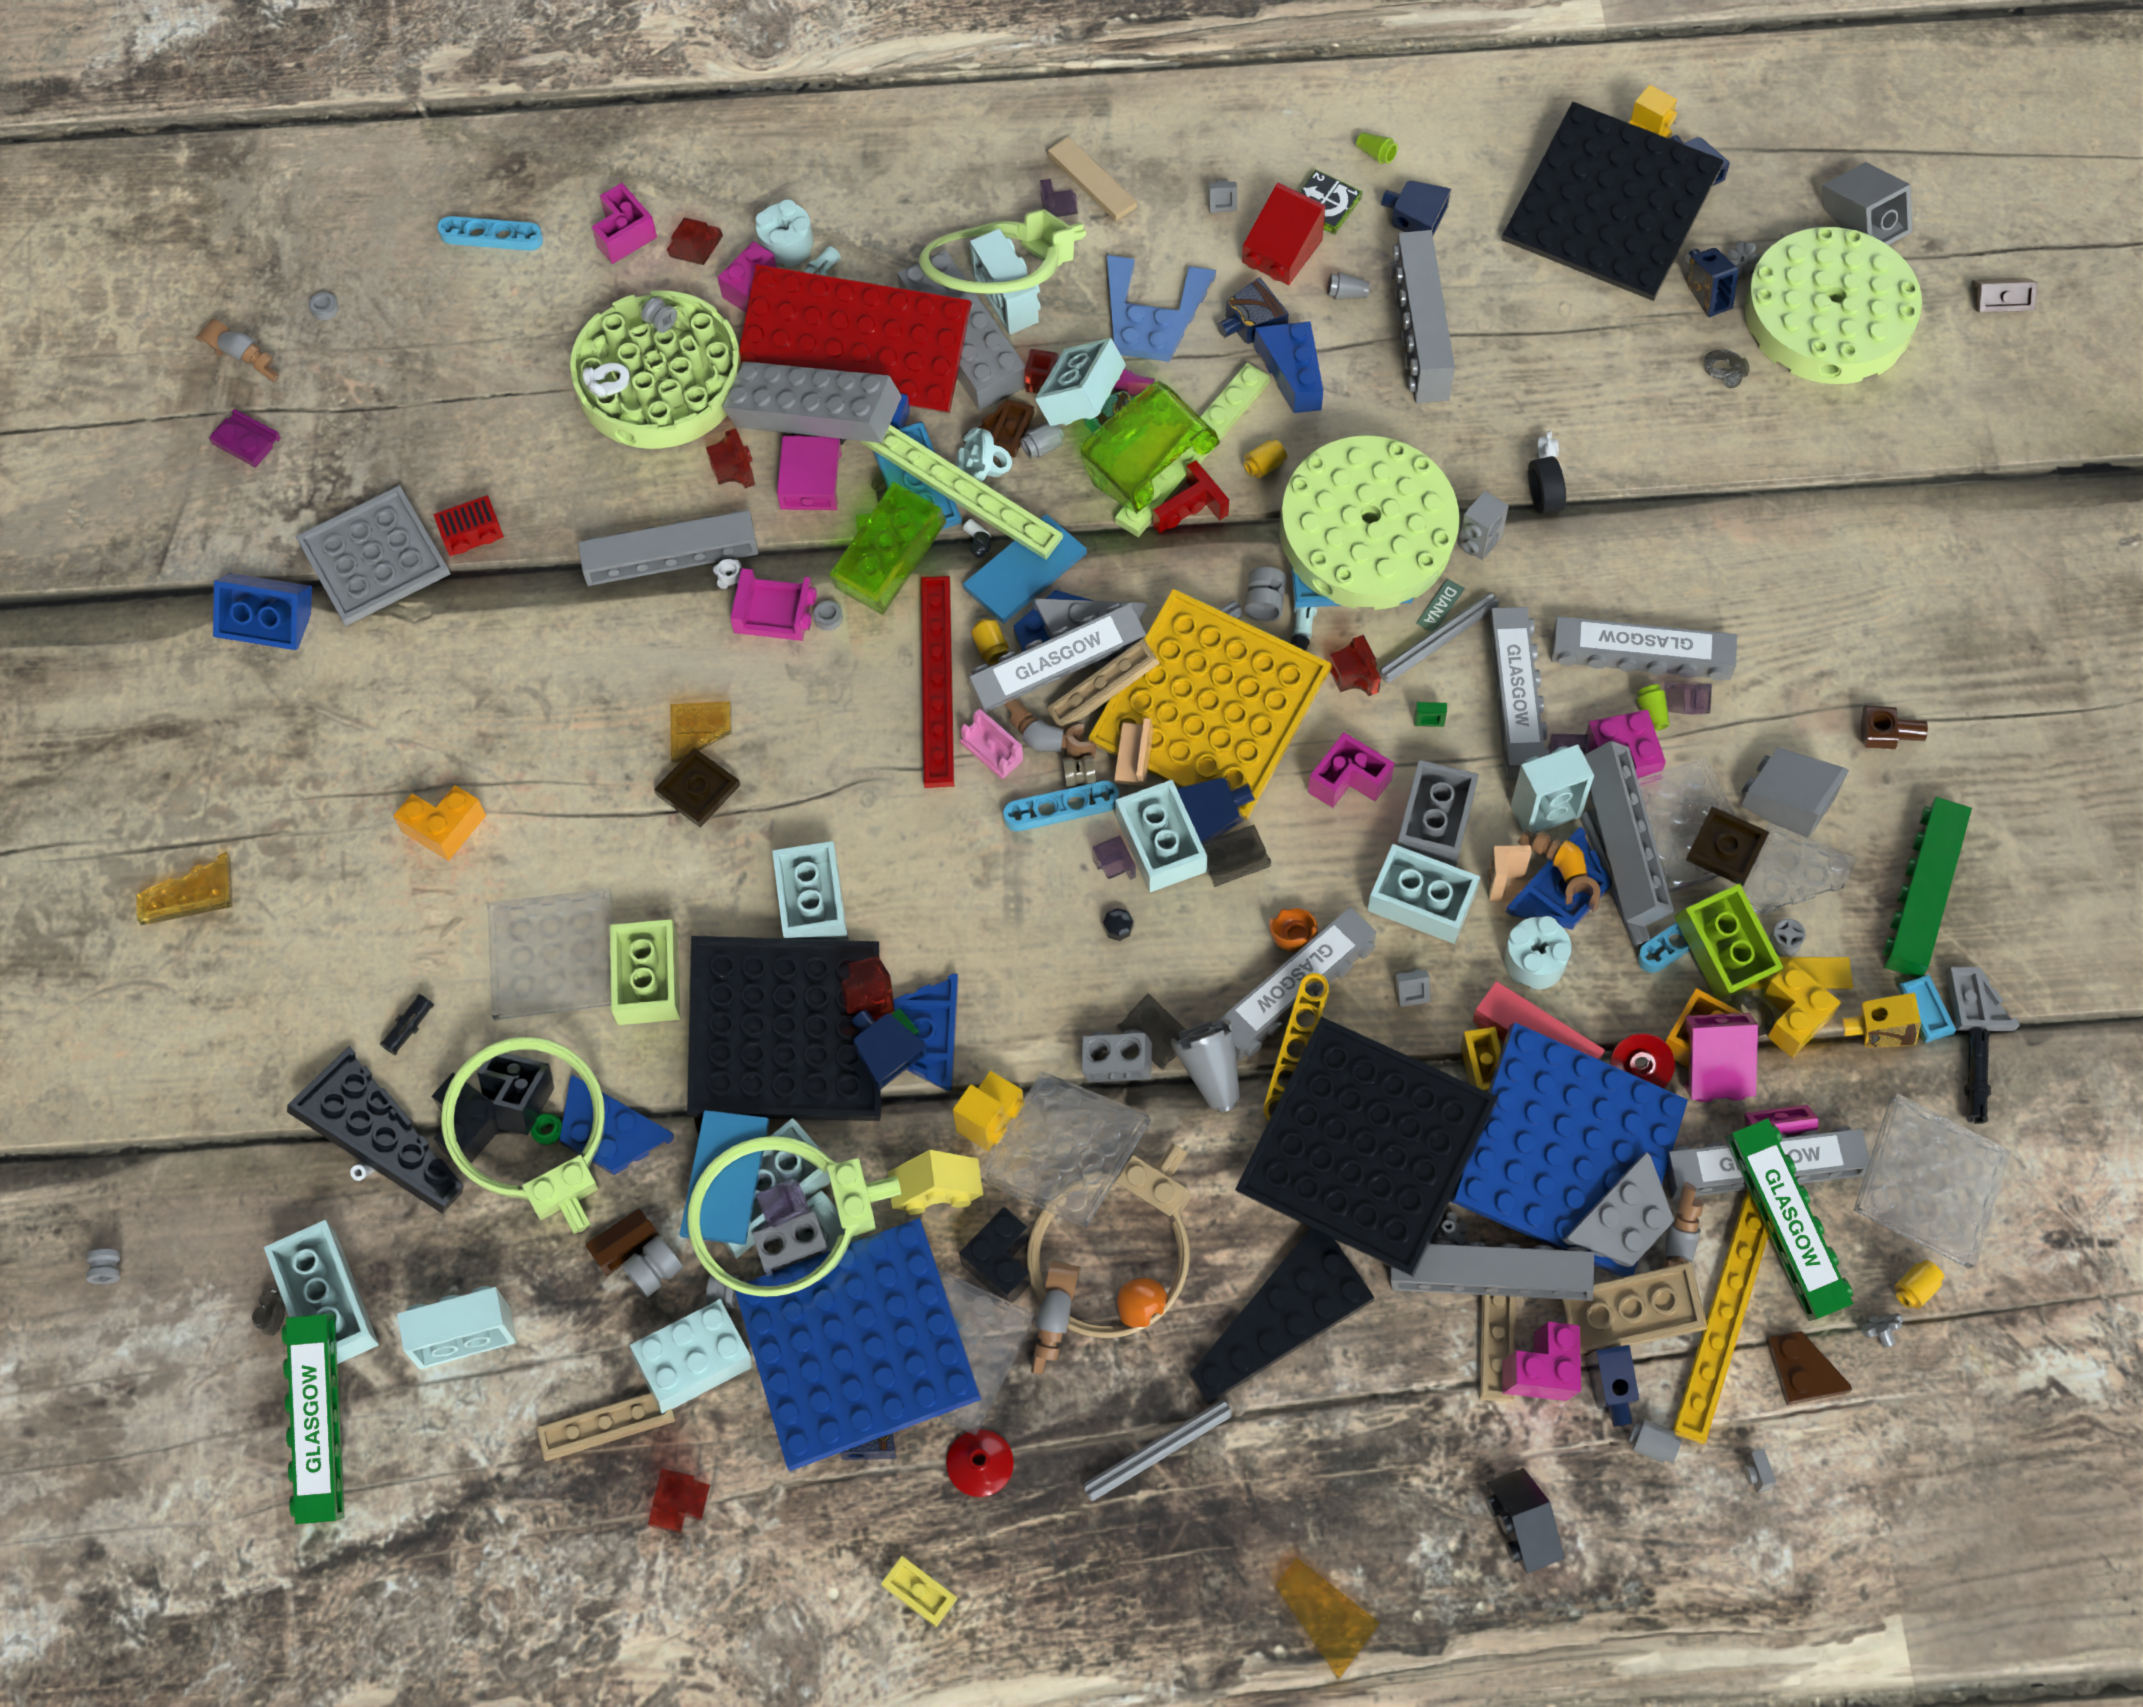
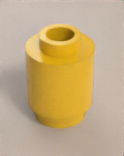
(1264, 458)
(989, 640)
(1919, 1284)

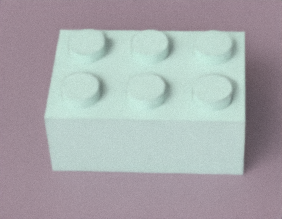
(996, 261)
(1080, 382)
(1552, 789)
(1161, 836)
(810, 892)
(1423, 893)
(456, 1327)
(691, 1356)

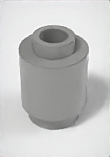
(1042, 440)
(1655, 1441)

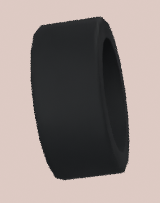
(1547, 485)

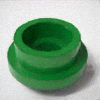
(542, 1122)

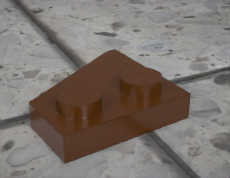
(1008, 425)
(1804, 1370)

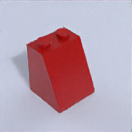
(1284, 234)

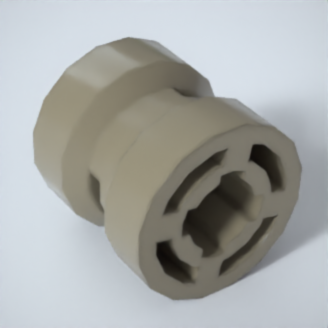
(1084, 766)

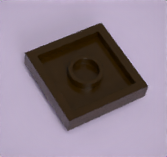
(697, 787)
(1727, 846)

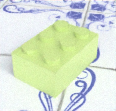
(644, 972)

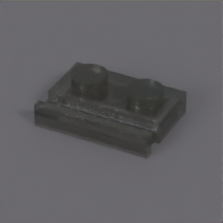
(1235, 855)
(1157, 1025)

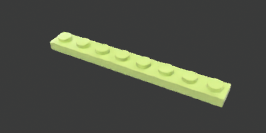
(1221, 417)
(967, 492)

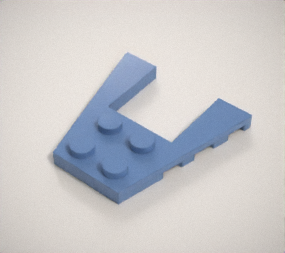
(1146, 329)

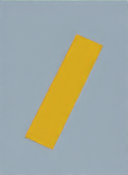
(1827, 971)

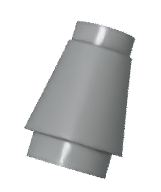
(1347, 287)

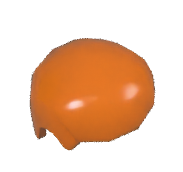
(1293, 929)
(1140, 1301)

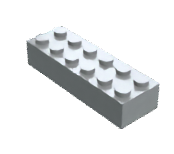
(1422, 316)
(988, 361)
(812, 401)

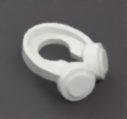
(592, 377)

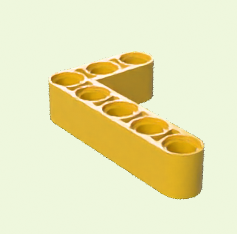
(1296, 1034)

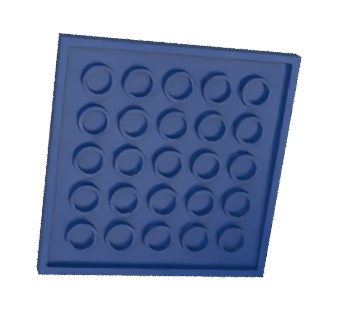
(1562, 1138)
(858, 1347)

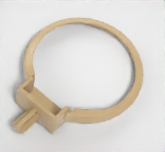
(1158, 1190)

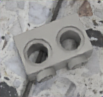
(1483, 525)
(1115, 1065)
(793, 1250)

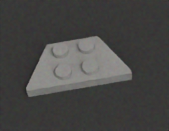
(1068, 613)
(1626, 1217)

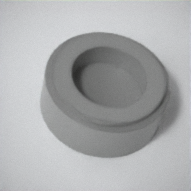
(323, 306)
(828, 615)

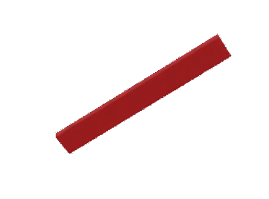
(937, 682)

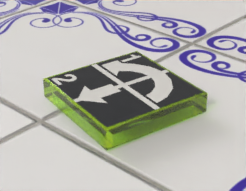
(1336, 195)

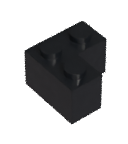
(518, 1090)
(473, 1120)
(991, 1256)
(1526, 1519)

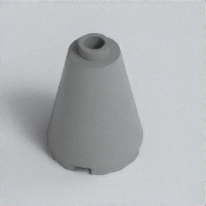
(1211, 1062)

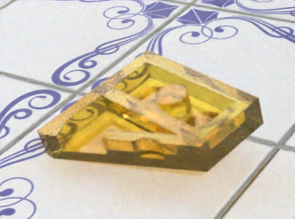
(698, 726)

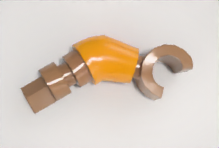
(1569, 860)

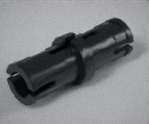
(393, 1041)

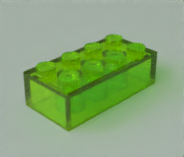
(888, 548)

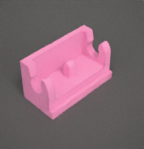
(991, 744)

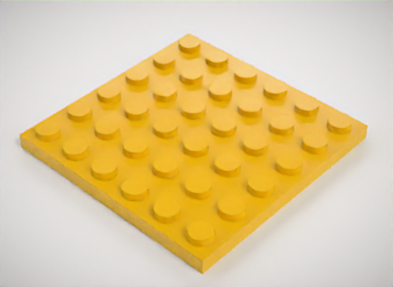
(1217, 700)

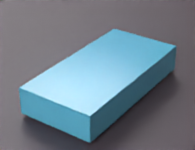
(1933, 1014)

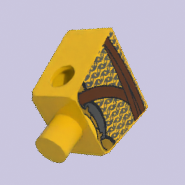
(1886, 1021)

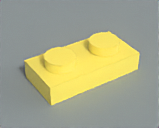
(919, 1591)

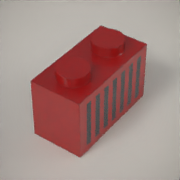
(468, 525)

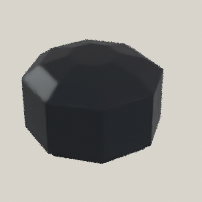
(1118, 924)

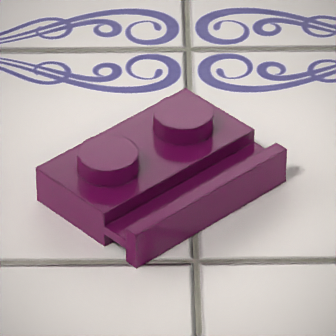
(244, 438)

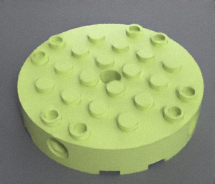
(1833, 304)
(674, 375)
(1360, 483)

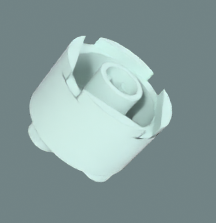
(785, 232)
(1537, 952)

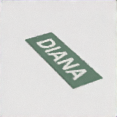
(1440, 605)

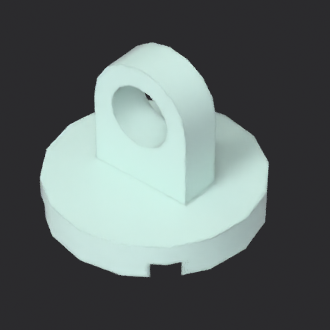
(978, 454)

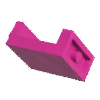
(808, 473)
(772, 607)
(1722, 1056)

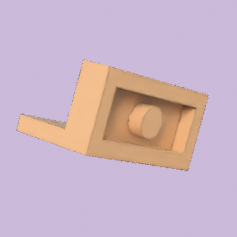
(1134, 753)
(1504, 864)

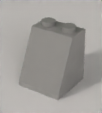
(1870, 203)
(1793, 790)

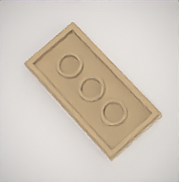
(1638, 1309)

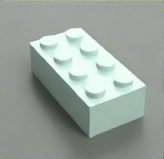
(779, 1167)
(319, 1281)

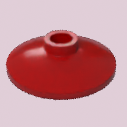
(1659, 1056)
(982, 1479)

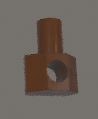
(1894, 728)

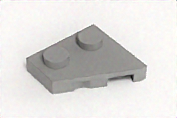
(1976, 1002)

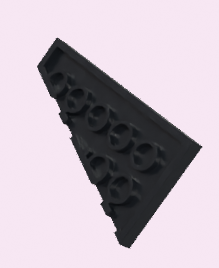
(370, 1125)
(1296, 1304)

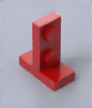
(1192, 500)

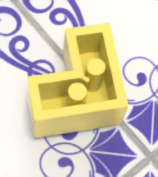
(936, 1179)

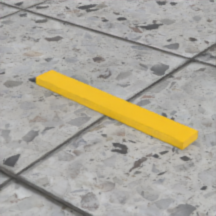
(1723, 1324)

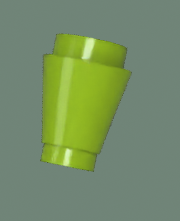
(1378, 147)
(1654, 700)

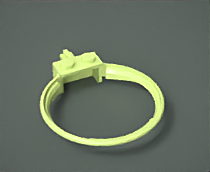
(1040, 234)
(559, 1187)
(850, 1195)

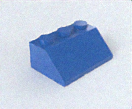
(261, 610)

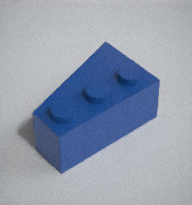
(1293, 362)

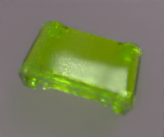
(1142, 443)

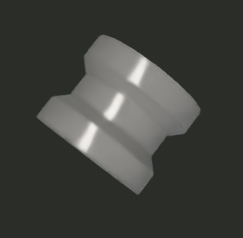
(659, 314)
(1792, 932)
(103, 1266)
(717, 1291)

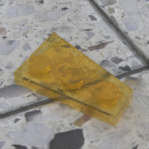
(195, 893)
(1327, 1615)

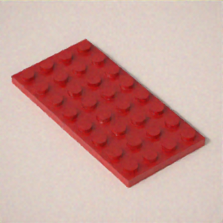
(858, 329)

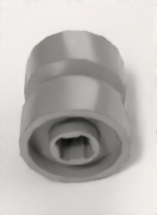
(1265, 594)
(652, 1266)

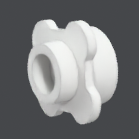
(1548, 446)
(723, 568)

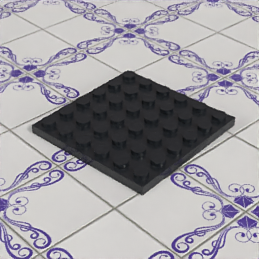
(1613, 200)
(775, 1030)
(1367, 1145)

